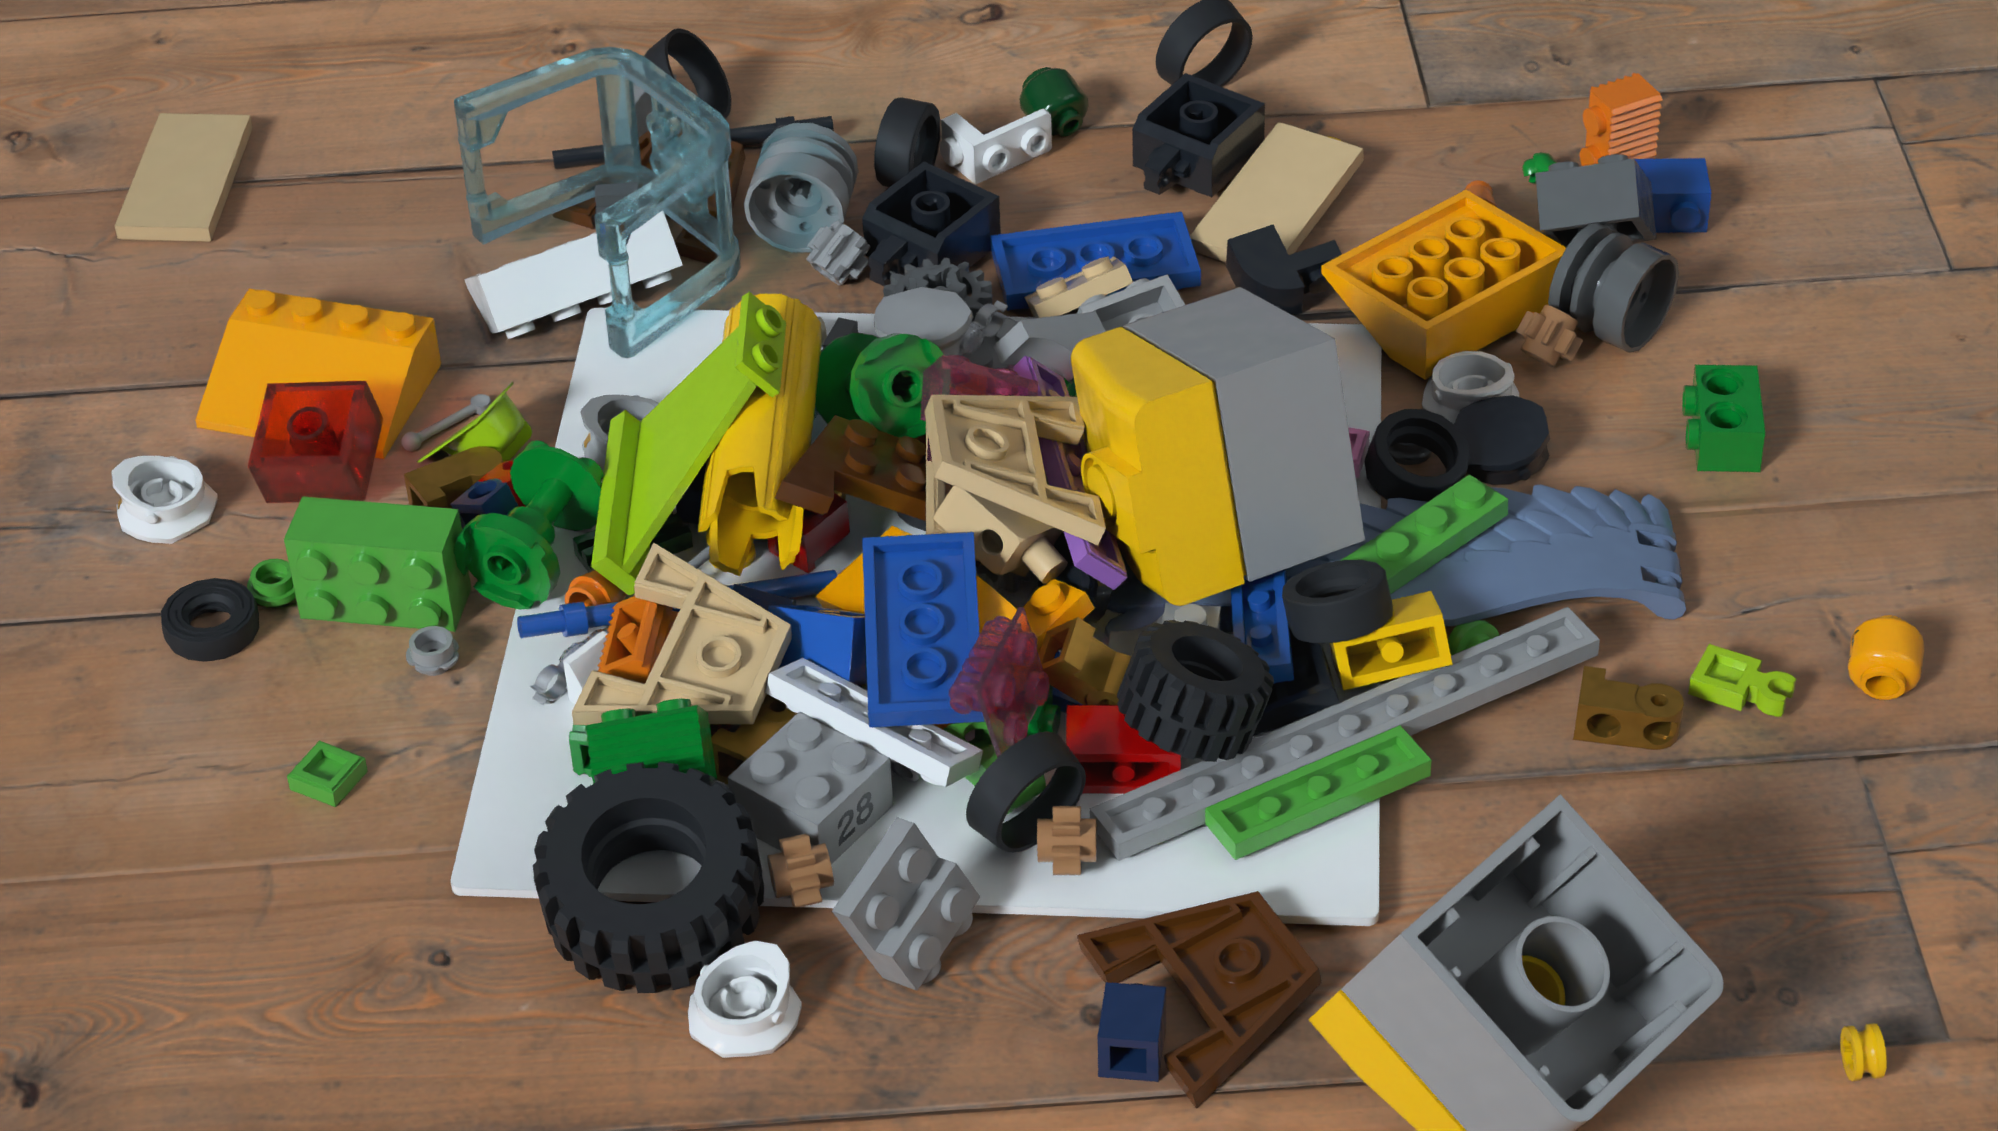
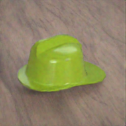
(497, 427)

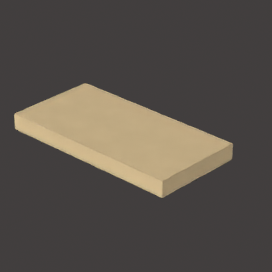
(184, 177)
(1282, 184)

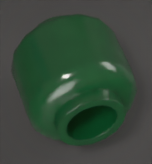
(1057, 94)

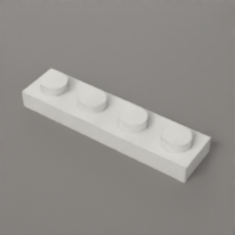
(844, 707)

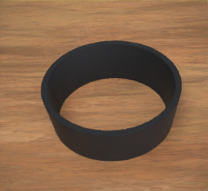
(1191, 28)
(698, 63)
(1011, 776)

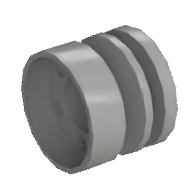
(800, 185)

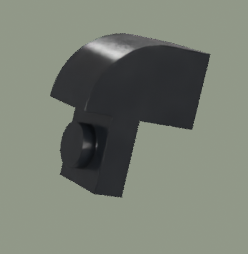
(1264, 268)

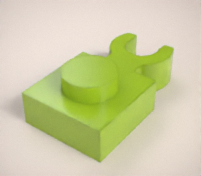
(1737, 678)

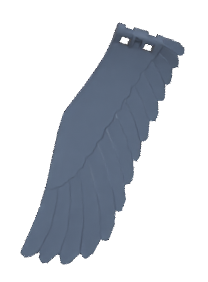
(1538, 554)

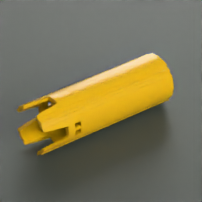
(763, 449)

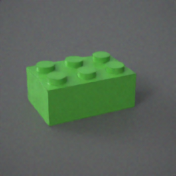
(376, 563)

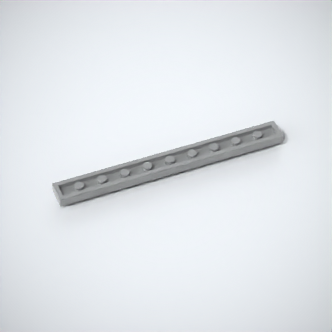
(1413, 701)

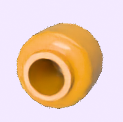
(1886, 657)

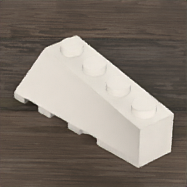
(567, 276)

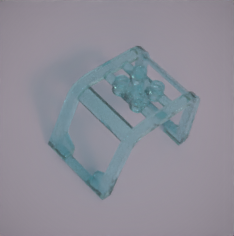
(682, 178)

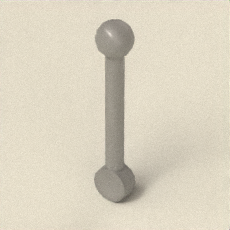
(412, 441)

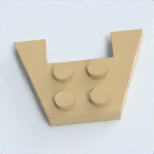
(995, 453)
(712, 654)

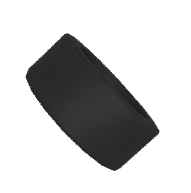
(906, 139)
(1425, 430)
(1337, 601)

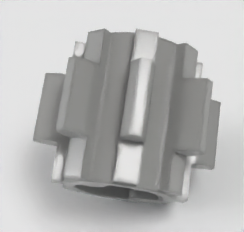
(838, 253)

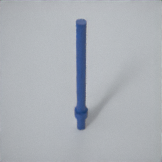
(575, 618)

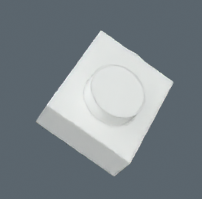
(990, 154)

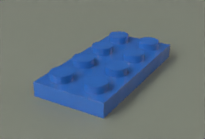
(1146, 244)
(918, 625)

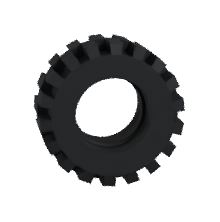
(1194, 690)

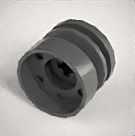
(1614, 286)

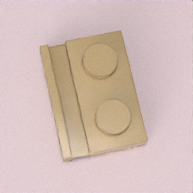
(1067, 294)

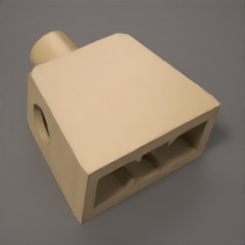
(1002, 536)

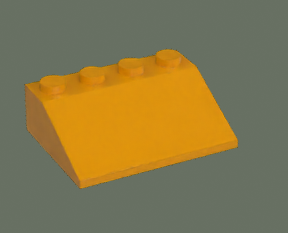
(1446, 280)
(318, 340)

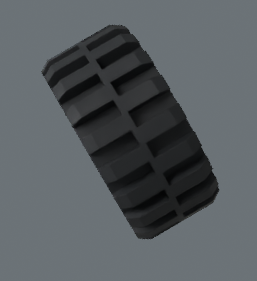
(635, 815)

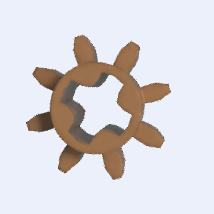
(1549, 335)
(1066, 840)
(800, 870)

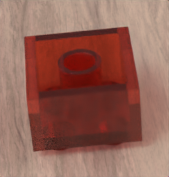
(315, 441)

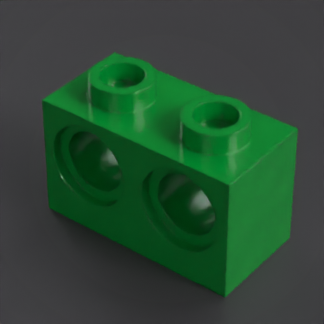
(1726, 418)

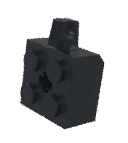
(1196, 136)
(928, 218)

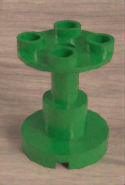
(875, 381)
(514, 551)

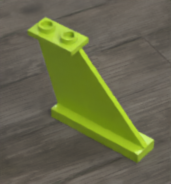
(659, 457)

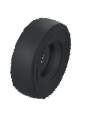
(216, 641)

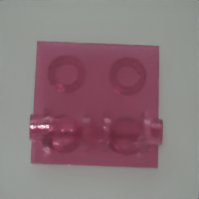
(1002, 680)

